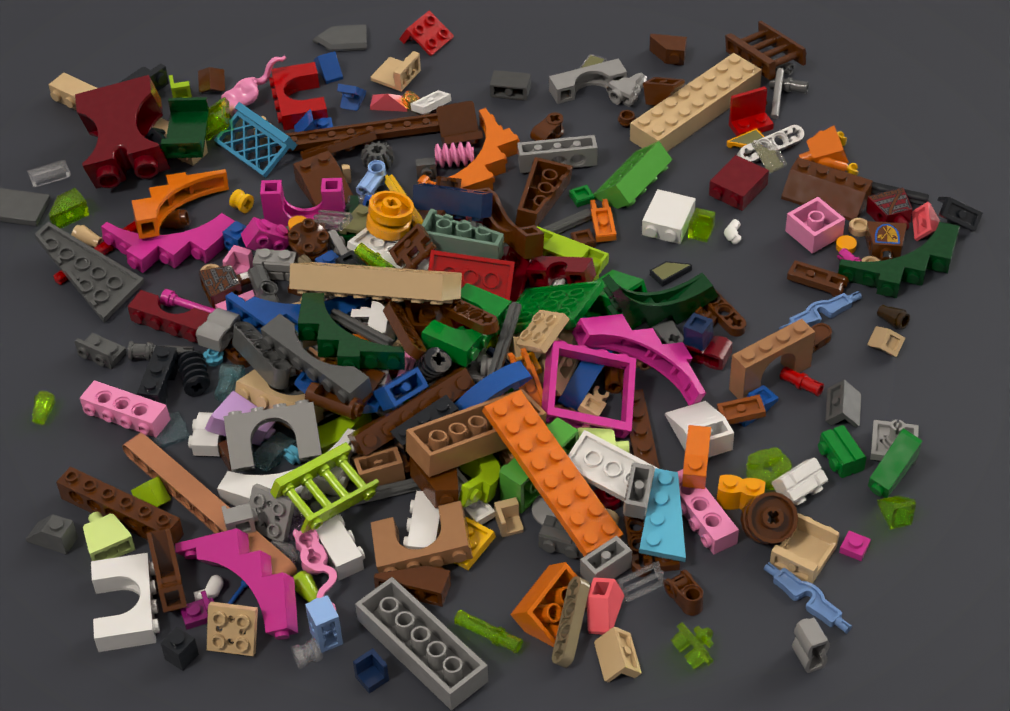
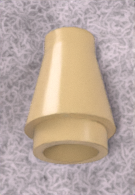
(86, 235)

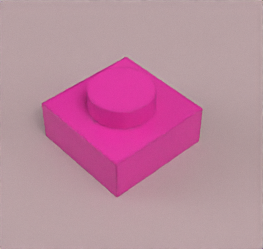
(855, 545)

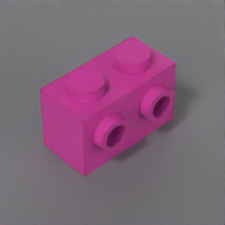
(264, 234)

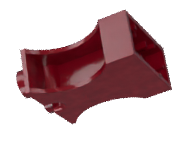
(120, 120)

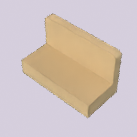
(617, 654)

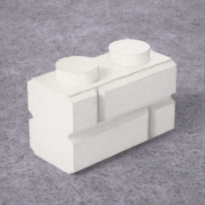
(801, 480)

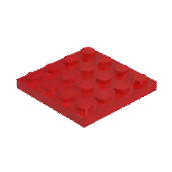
(481, 272)

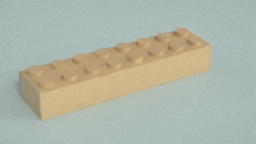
(695, 103)
(376, 282)

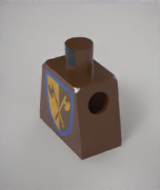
(885, 239)

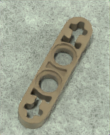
(570, 622)

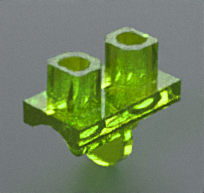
(699, 653)

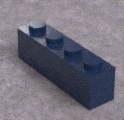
(453, 200)

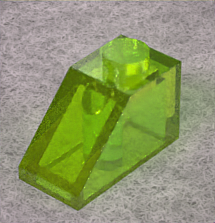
(68, 208)

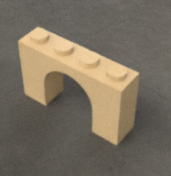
(261, 394)

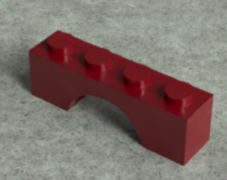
(147, 310)

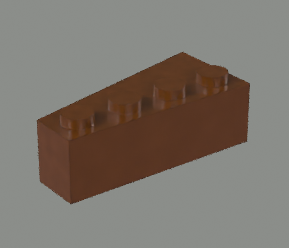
(542, 190)

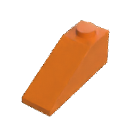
(696, 457)

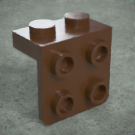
(458, 123)

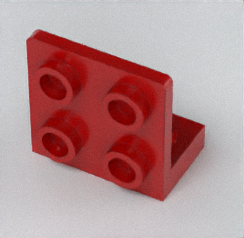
(427, 33)
(749, 113)

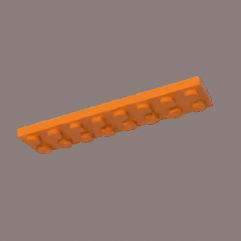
(552, 472)

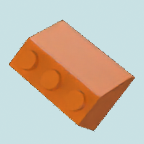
(543, 604)

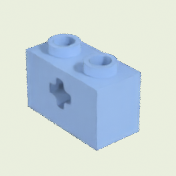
(324, 623)

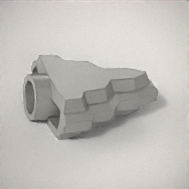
(626, 89)

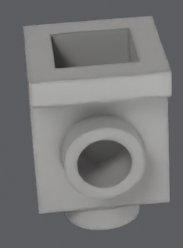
(240, 517)

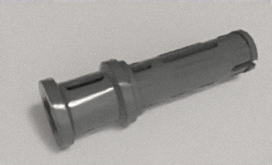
(146, 350)

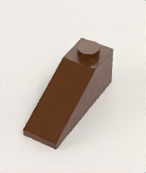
(424, 583)

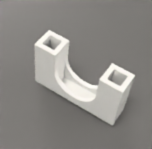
(137, 625)

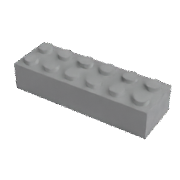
(422, 643)

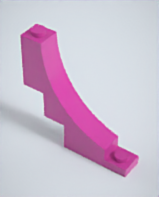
(273, 592)

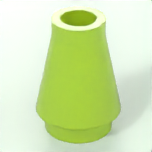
(305, 585)

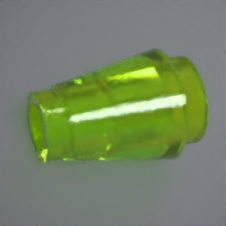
(43, 405)

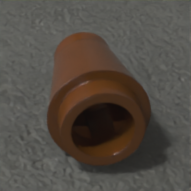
(176, 219)

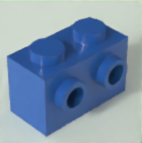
(400, 389)

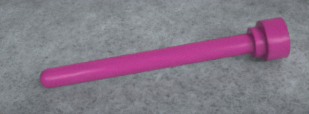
(170, 299)

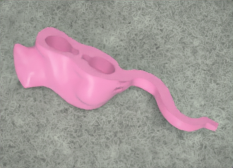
(247, 90)
(314, 558)

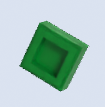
(581, 195)

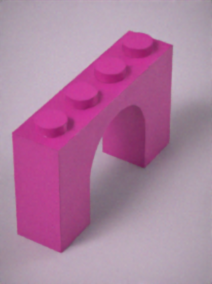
(279, 211)

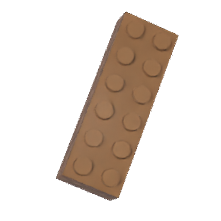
(457, 438)

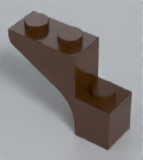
(166, 569)

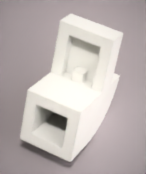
(374, 318)

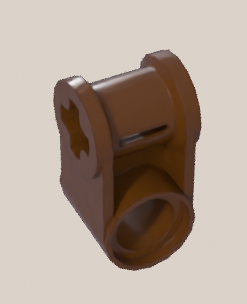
(548, 128)
(685, 593)

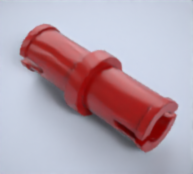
(802, 381)

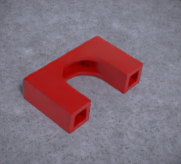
(290, 80)

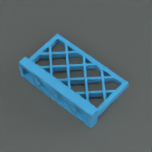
(266, 130)

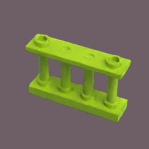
(321, 467)

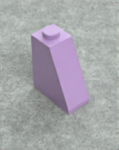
(236, 402)

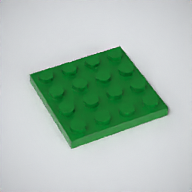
(570, 299)

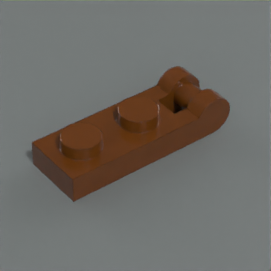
(817, 278)

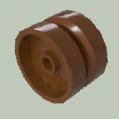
(782, 514)

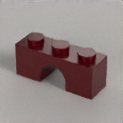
(547, 269)

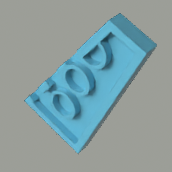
(663, 521)

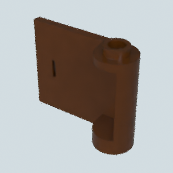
(329, 401)

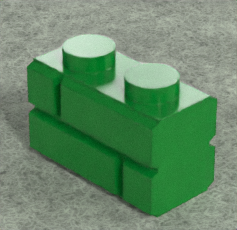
(841, 451)

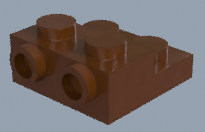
(423, 313)

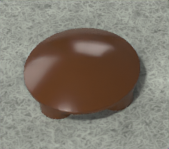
(308, 237)

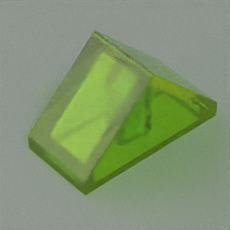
(897, 510)

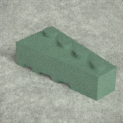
(462, 237)

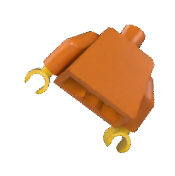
(828, 150)

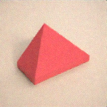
(387, 102)
(924, 221)

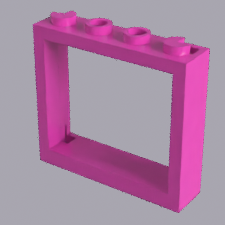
(600, 356)

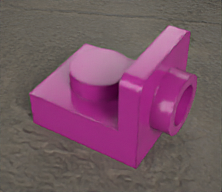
(196, 612)

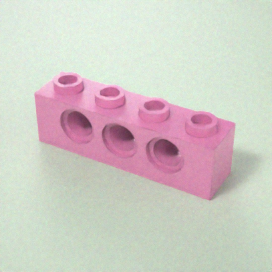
(125, 409)
(707, 518)

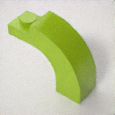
(484, 482)

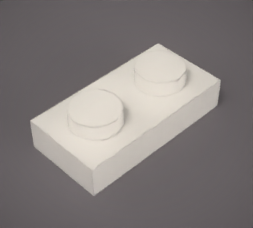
(430, 102)

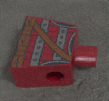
(890, 207)

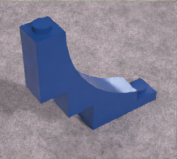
(261, 311)

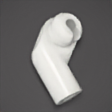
(731, 232)
(212, 589)

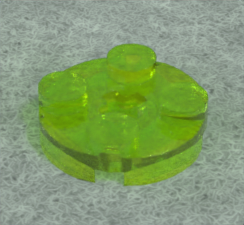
(767, 458)

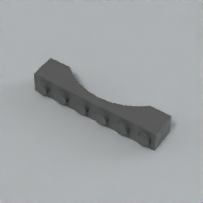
(343, 381)

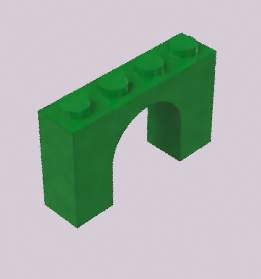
(466, 344)

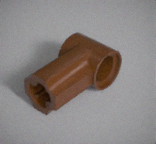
(613, 378)

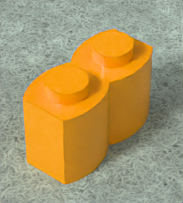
(735, 492)

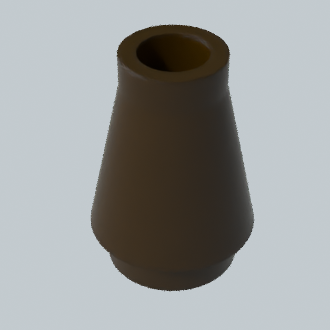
(894, 316)

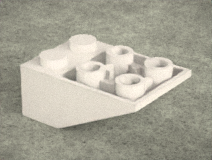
(702, 415)

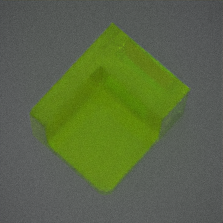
(701, 224)

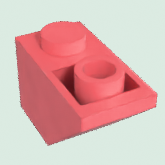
(603, 605)

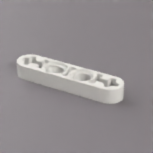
(769, 140)

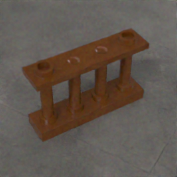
(763, 60)

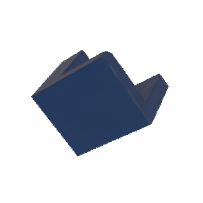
(698, 331)
(371, 670)

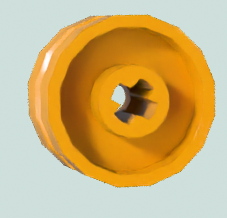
(389, 215)

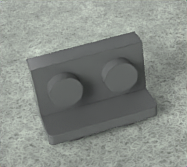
(100, 350)

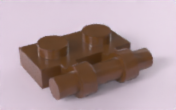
(409, 245)

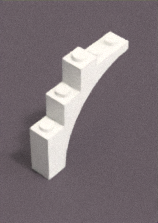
(237, 487)

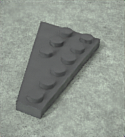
(96, 277)

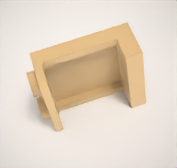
(806, 549)

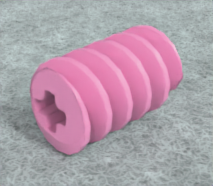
(454, 154)

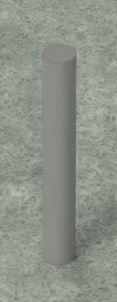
(777, 93)

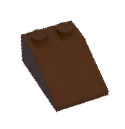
(310, 174)

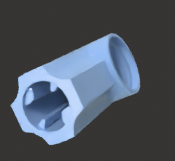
(373, 178)

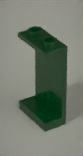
(186, 128)

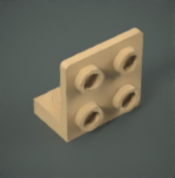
(398, 73)

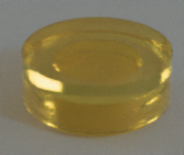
(408, 98)

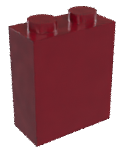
(738, 182)

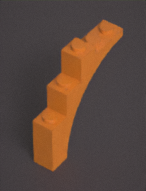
(493, 156)
(179, 190)

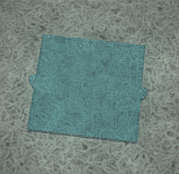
(172, 433)

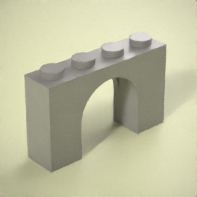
(242, 426)

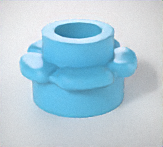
(213, 357)
(292, 454)

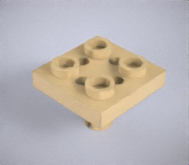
(542, 331)
(233, 621)

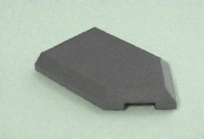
(343, 38)

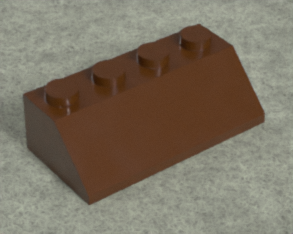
(837, 188)

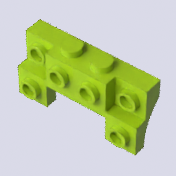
(564, 247)

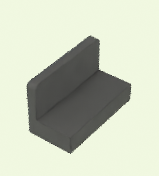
(843, 403)

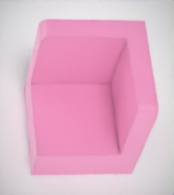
(239, 258)

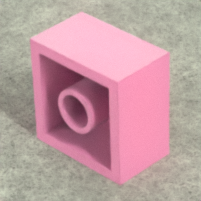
(815, 225)

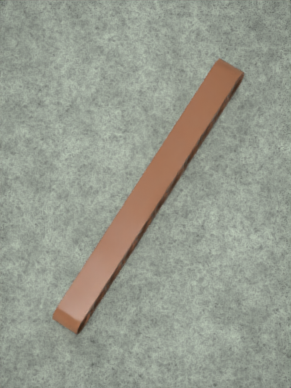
(196, 496)

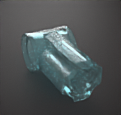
(227, 380)

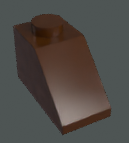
(669, 48)
(660, 88)

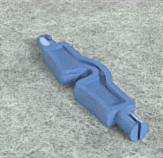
(828, 307)
(816, 605)

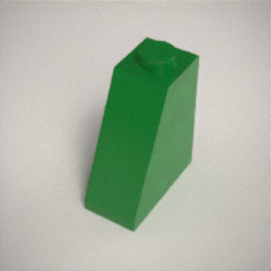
(895, 464)

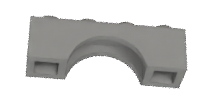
(566, 84)

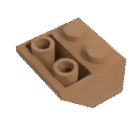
(380, 464)

